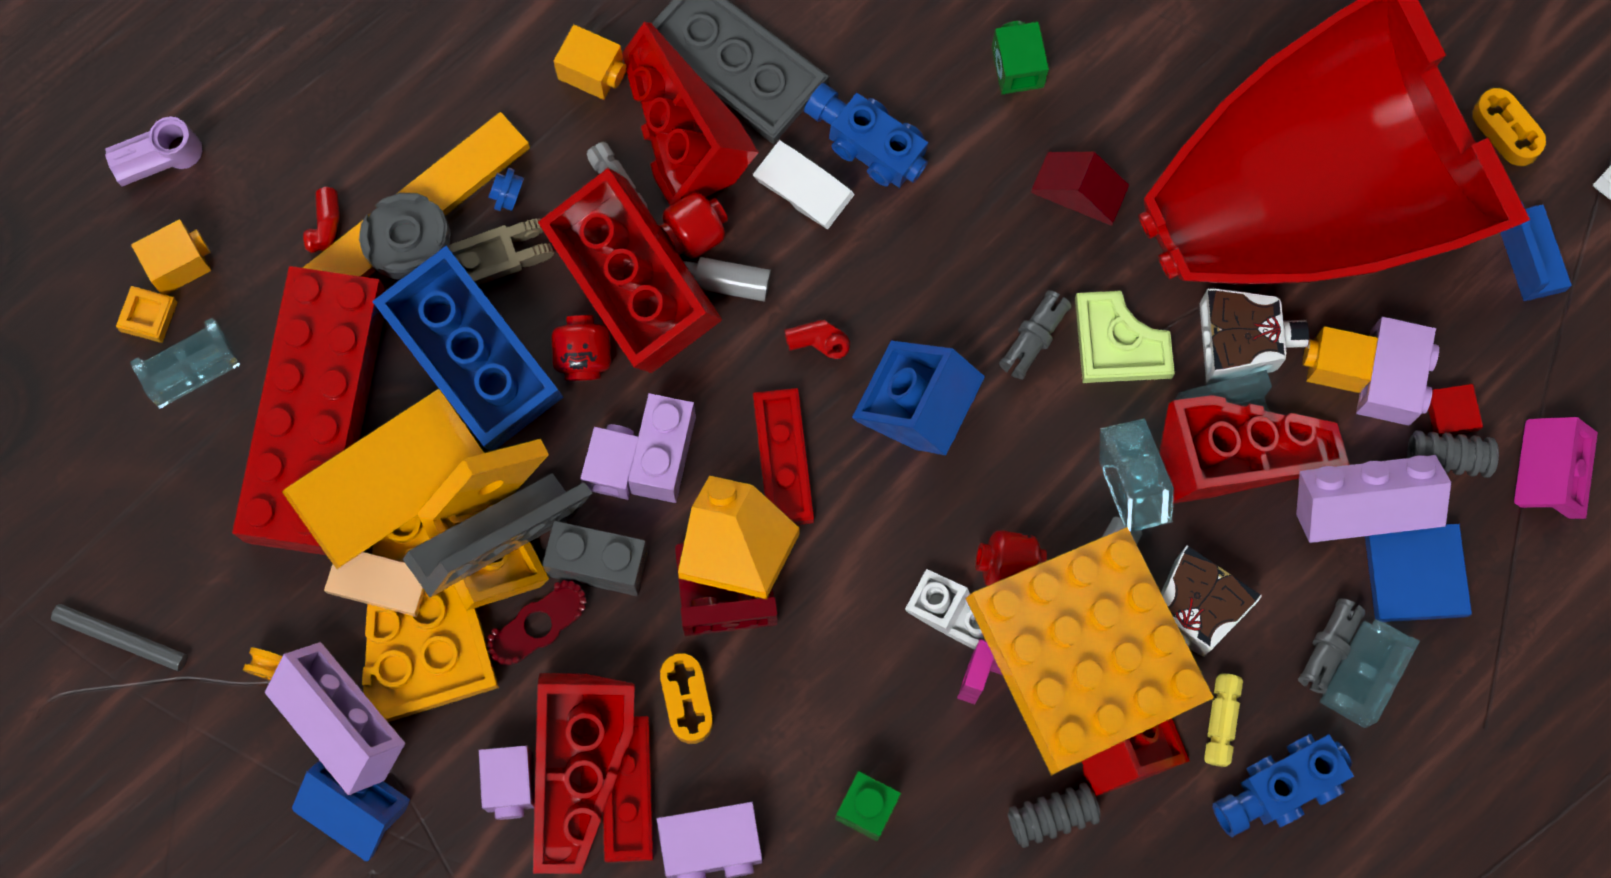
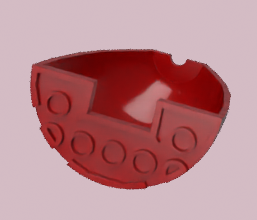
(1332, 162)

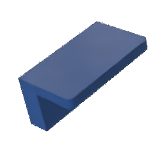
(1536, 256)
(351, 819)

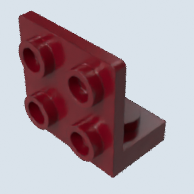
(717, 610)

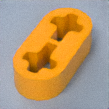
(1509, 127)
(697, 696)

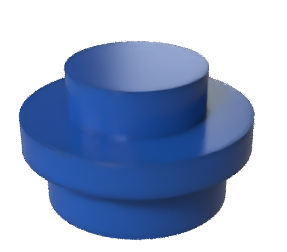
(505, 190)

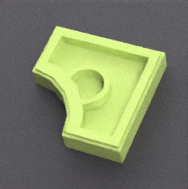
(1117, 344)

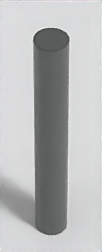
(119, 637)

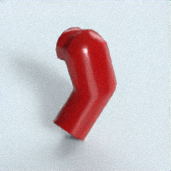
(327, 221)
(819, 335)

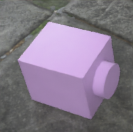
(610, 461)
(507, 781)

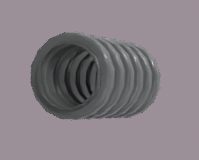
(1457, 453)
(1054, 815)

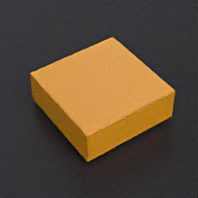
(146, 314)

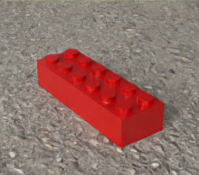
(309, 398)

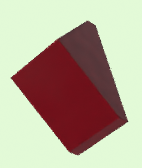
(1081, 184)

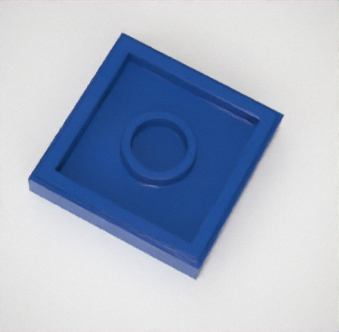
(1418, 574)

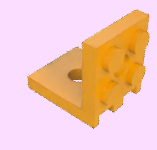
(473, 488)

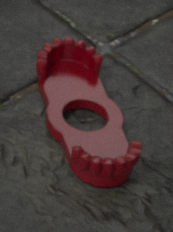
(563, 607)

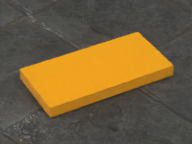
(382, 478)

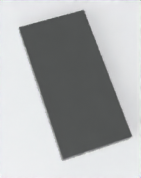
(741, 63)

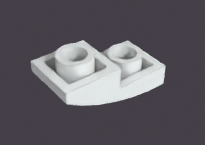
(803, 184)
(944, 607)

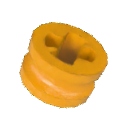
(263, 663)

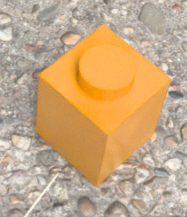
(590, 62)
(172, 256)
(1340, 359)

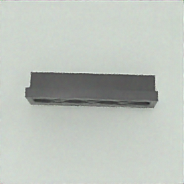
(493, 533)

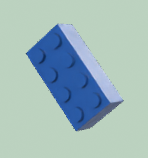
(468, 349)

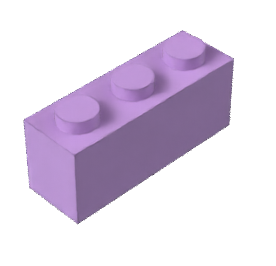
(1373, 498)
(334, 718)

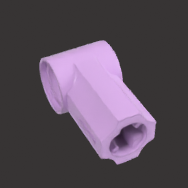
(151, 153)

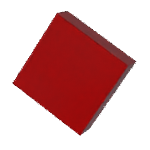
(1455, 410)

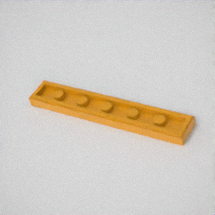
(444, 183)

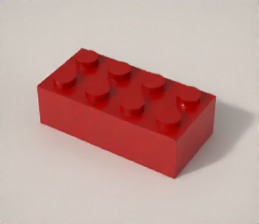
(629, 271)

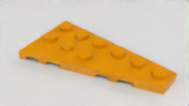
(423, 658)

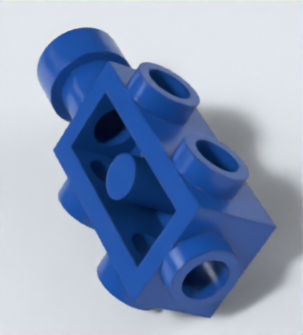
(873, 141)
(1298, 778)

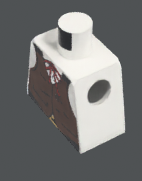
(1245, 334)
(1205, 600)

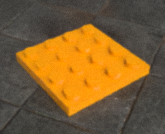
(1088, 649)

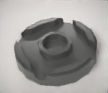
(403, 234)

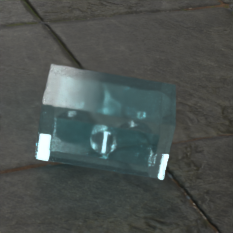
(1136, 475)

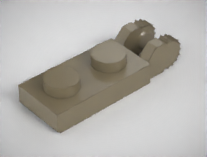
(493, 254)

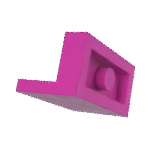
(1556, 465)
(977, 672)

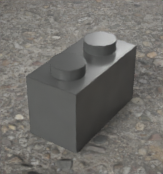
(595, 558)

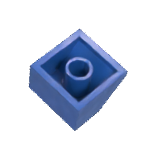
(919, 396)

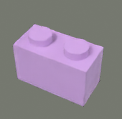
(1399, 372)
(662, 448)
(710, 842)

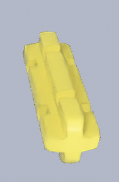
(1223, 720)

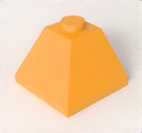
(736, 539)

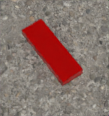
(783, 453)
(629, 804)

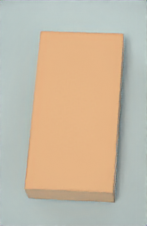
(377, 583)

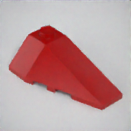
(691, 131)
(1233, 448)
(579, 749)

